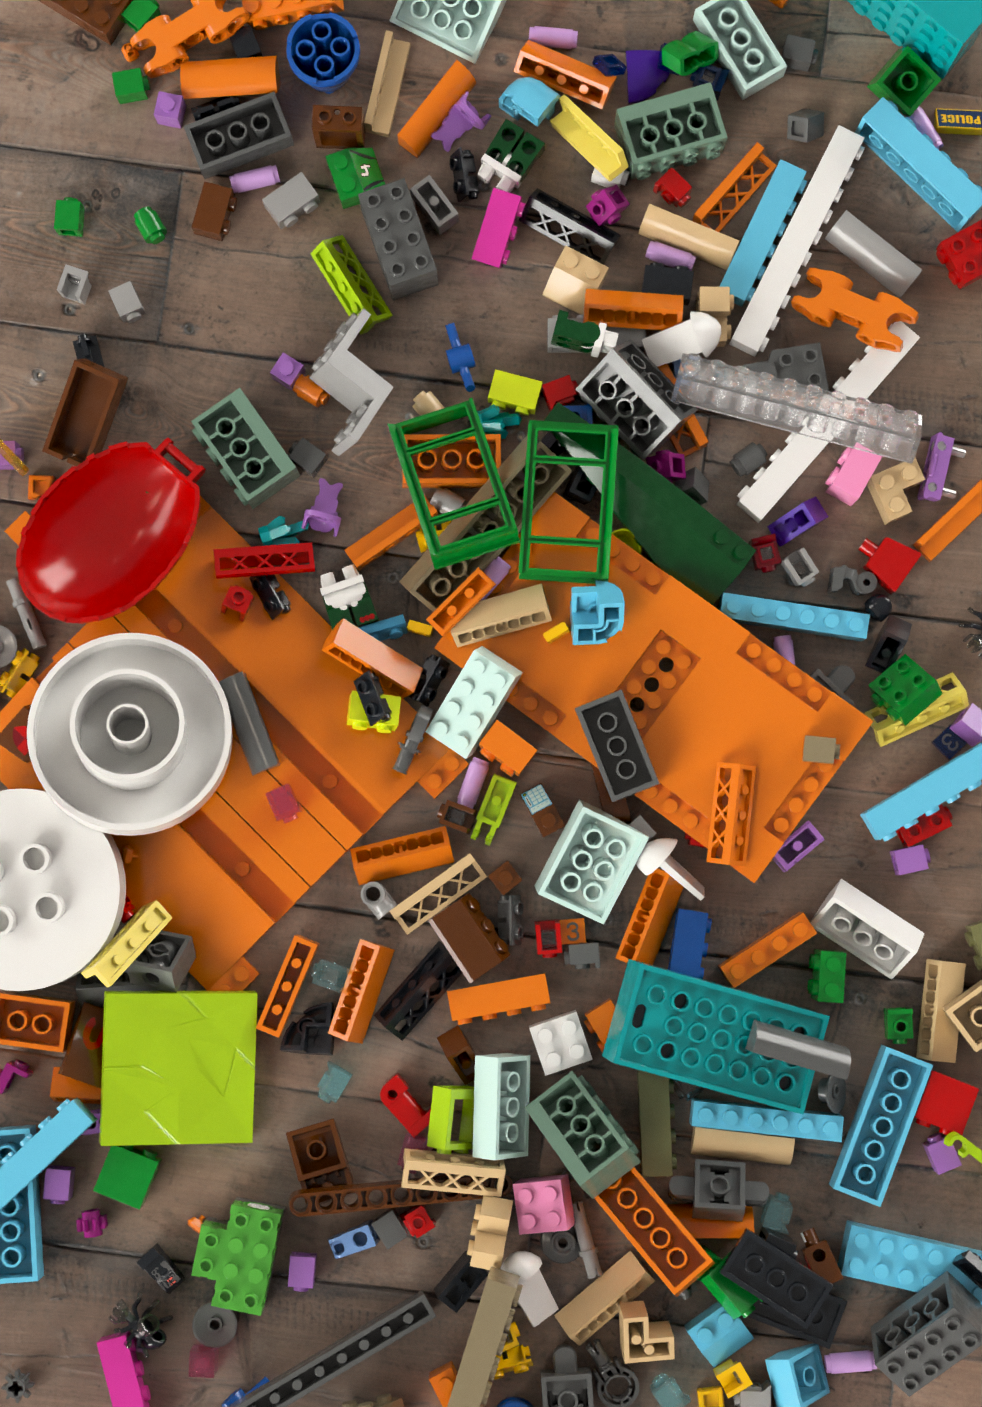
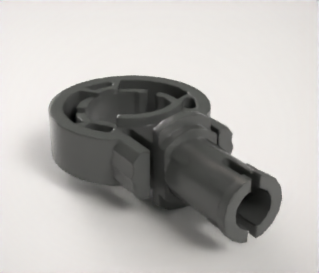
(413, 738)
(605, 1364)

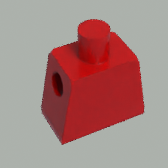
(889, 562)

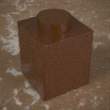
(505, 878)

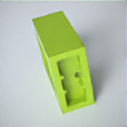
(442, 1118)

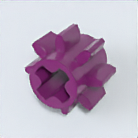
(92, 1223)

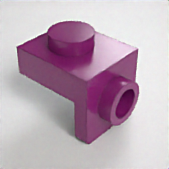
(9, 1072)

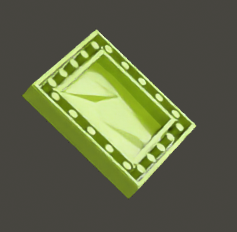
(178, 1067)

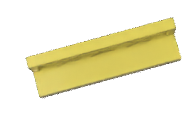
(589, 140)
(944, 706)
(128, 943)

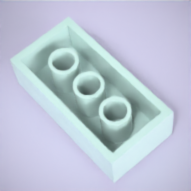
(741, 44)
(474, 702)
(499, 1105)

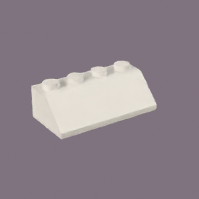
(867, 929)

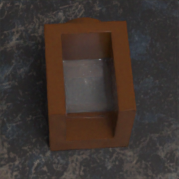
(457, 816)

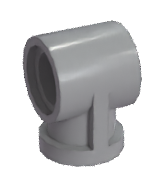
(383, 904)

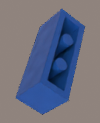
(688, 942)

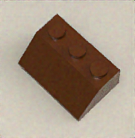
(470, 937)

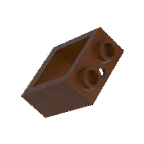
(339, 130)

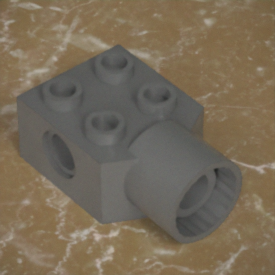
(798, 363)
(163, 962)

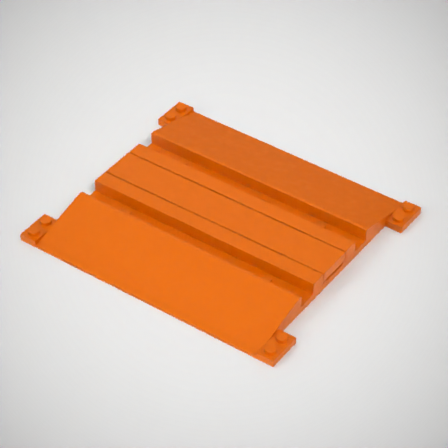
(231, 862)

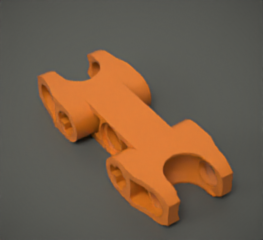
(184, 32)
(868, 315)

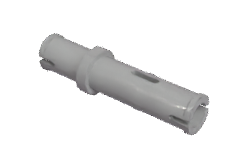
(26, 614)
(588, 1250)

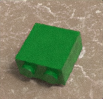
(904, 690)
(827, 975)
(128, 1175)
(730, 1295)

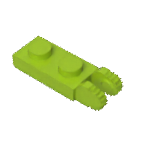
(494, 806)

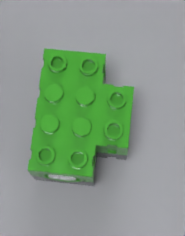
(240, 1254)

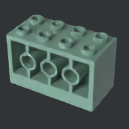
(671, 131)
(253, 436)
(584, 1133)

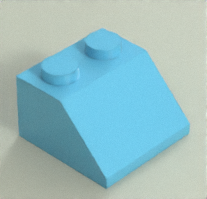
(718, 1333)
(797, 1376)

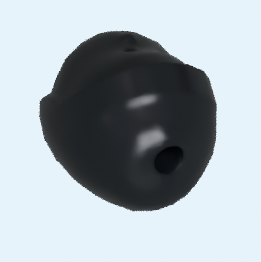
(878, 607)

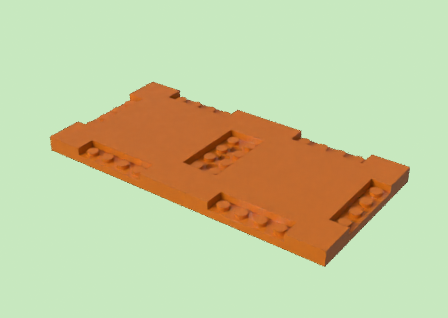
(718, 704)

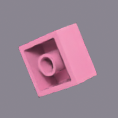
(852, 476)
(543, 1204)

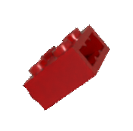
(963, 255)
(925, 827)
(946, 1103)

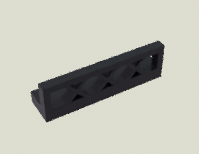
(571, 219)
(417, 988)

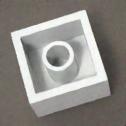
(560, 1042)

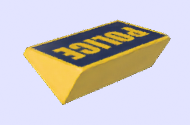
(958, 121)

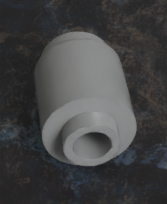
(446, 500)

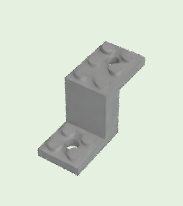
(350, 382)

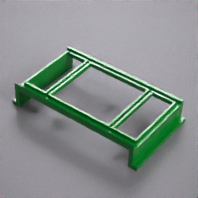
(607, 502)
(474, 545)

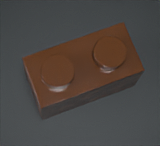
(214, 211)

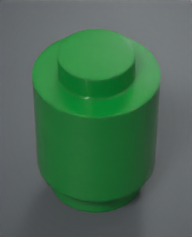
(150, 225)

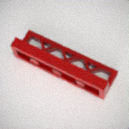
(264, 556)

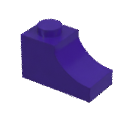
(798, 521)

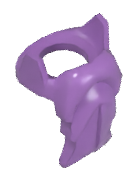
(460, 119)
(323, 514)

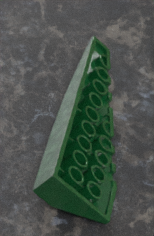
(663, 519)

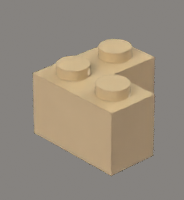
(718, 304)
(889, 487)
(489, 1232)
(643, 1339)

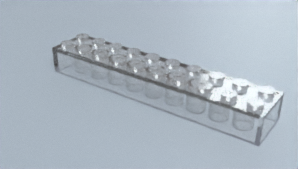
(797, 407)

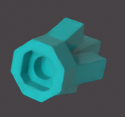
(496, 422)
(278, 533)

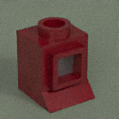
(766, 554)

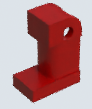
(404, 1105)

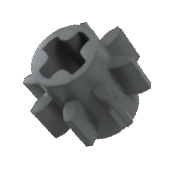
(13, 1391)

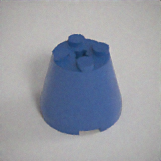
(323, 51)

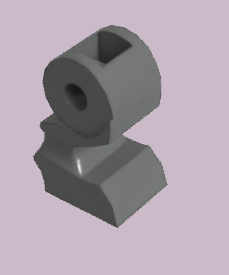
(859, 584)

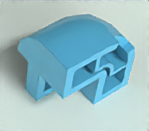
(529, 99)
(596, 613)

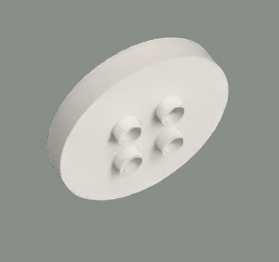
(130, 734)
(56, 891)

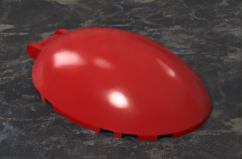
(102, 539)

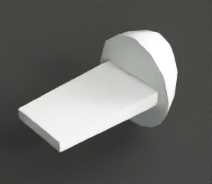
(691, 336)
(657, 854)
(535, 1295)

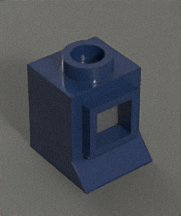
(710, 74)

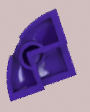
(643, 74)

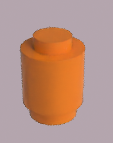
(310, 391)

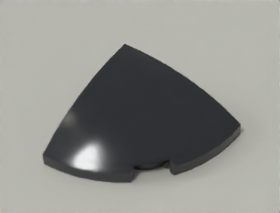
(311, 1032)

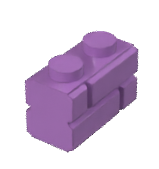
(797, 846)

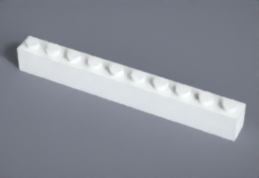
(796, 241)
(801, 449)

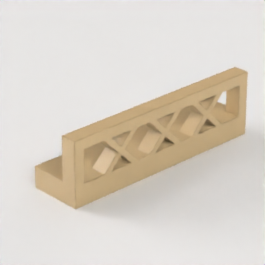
(386, 85)
(427, 890)
(450, 1164)

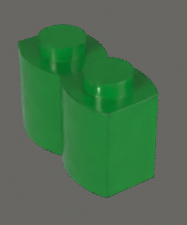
(690, 53)

